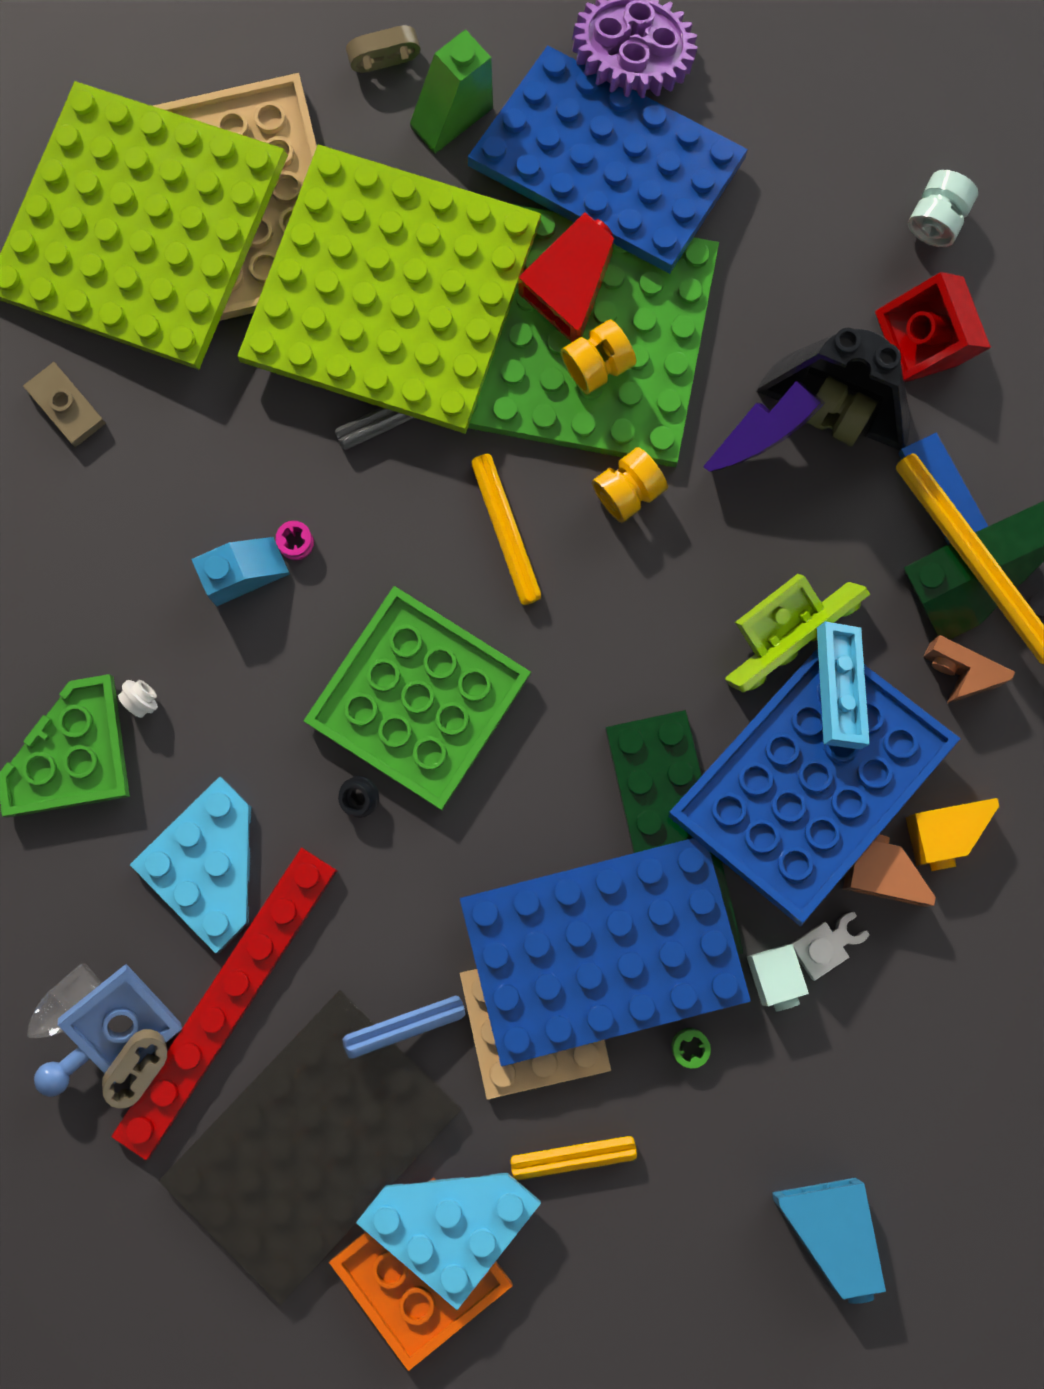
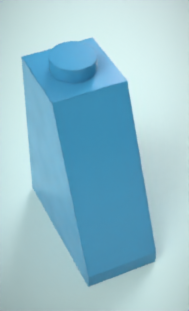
(838, 1234)

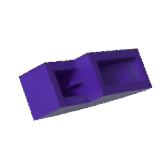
(766, 428)

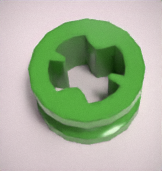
(694, 1061)

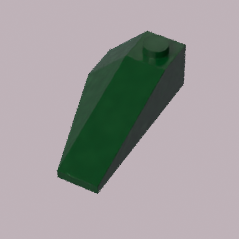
(951, 591)

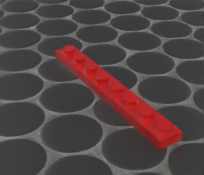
(225, 1003)

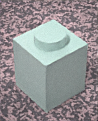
(778, 977)

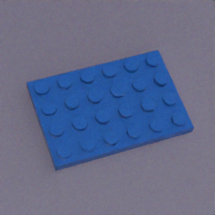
(608, 156)
(805, 811)
(603, 950)

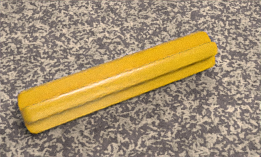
(573, 1158)

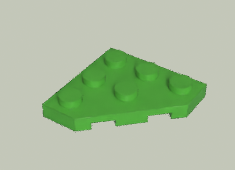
(70, 753)

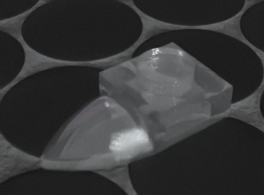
(60, 999)

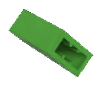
(454, 92)

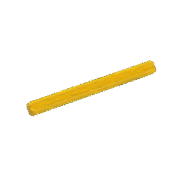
(974, 553)

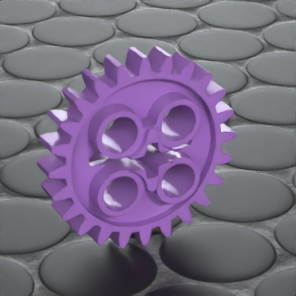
(634, 45)

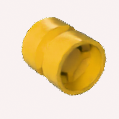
(586, 363)
(633, 482)

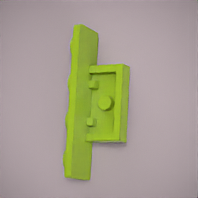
(786, 624)

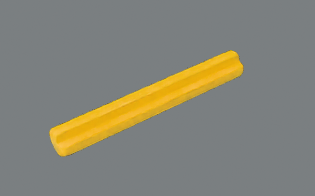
(506, 529)

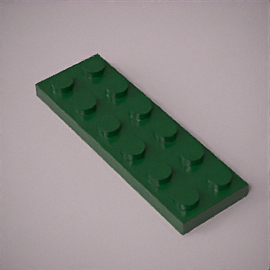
(653, 771)

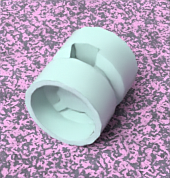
(943, 208)

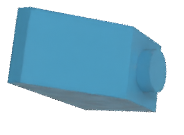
(239, 568)

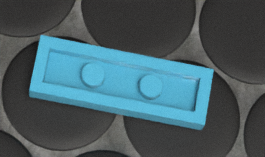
(842, 686)

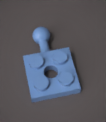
(88, 1028)

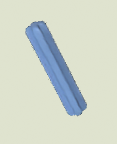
(403, 1027)

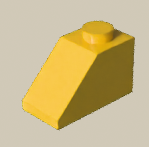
(948, 832)

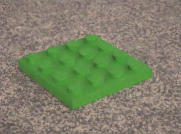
(417, 698)

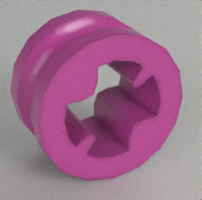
(283, 545)

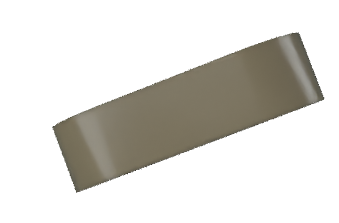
(383, 49)
(141, 1073)

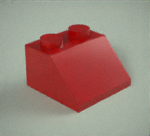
(933, 326)

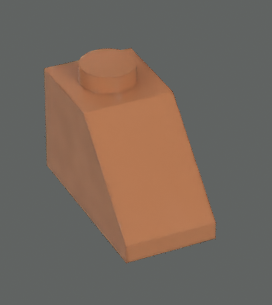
(888, 874)

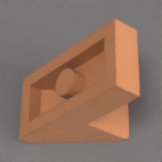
(975, 671)

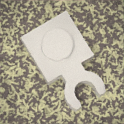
(823, 948)

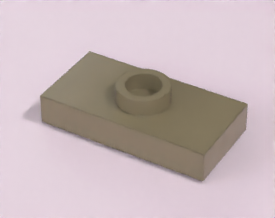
(64, 404)

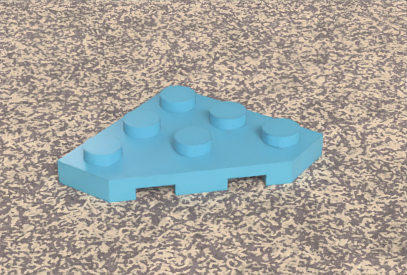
(204, 865)
(450, 1227)

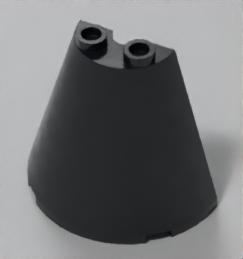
(863, 363)

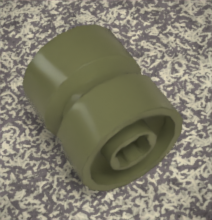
(842, 411)

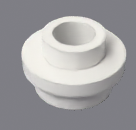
(138, 698)

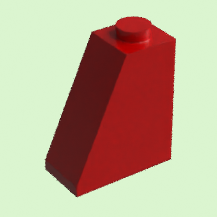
(569, 275)

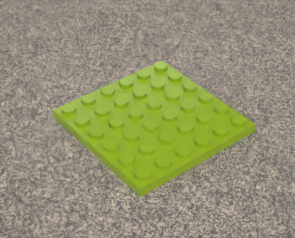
(138, 223)
(390, 288)

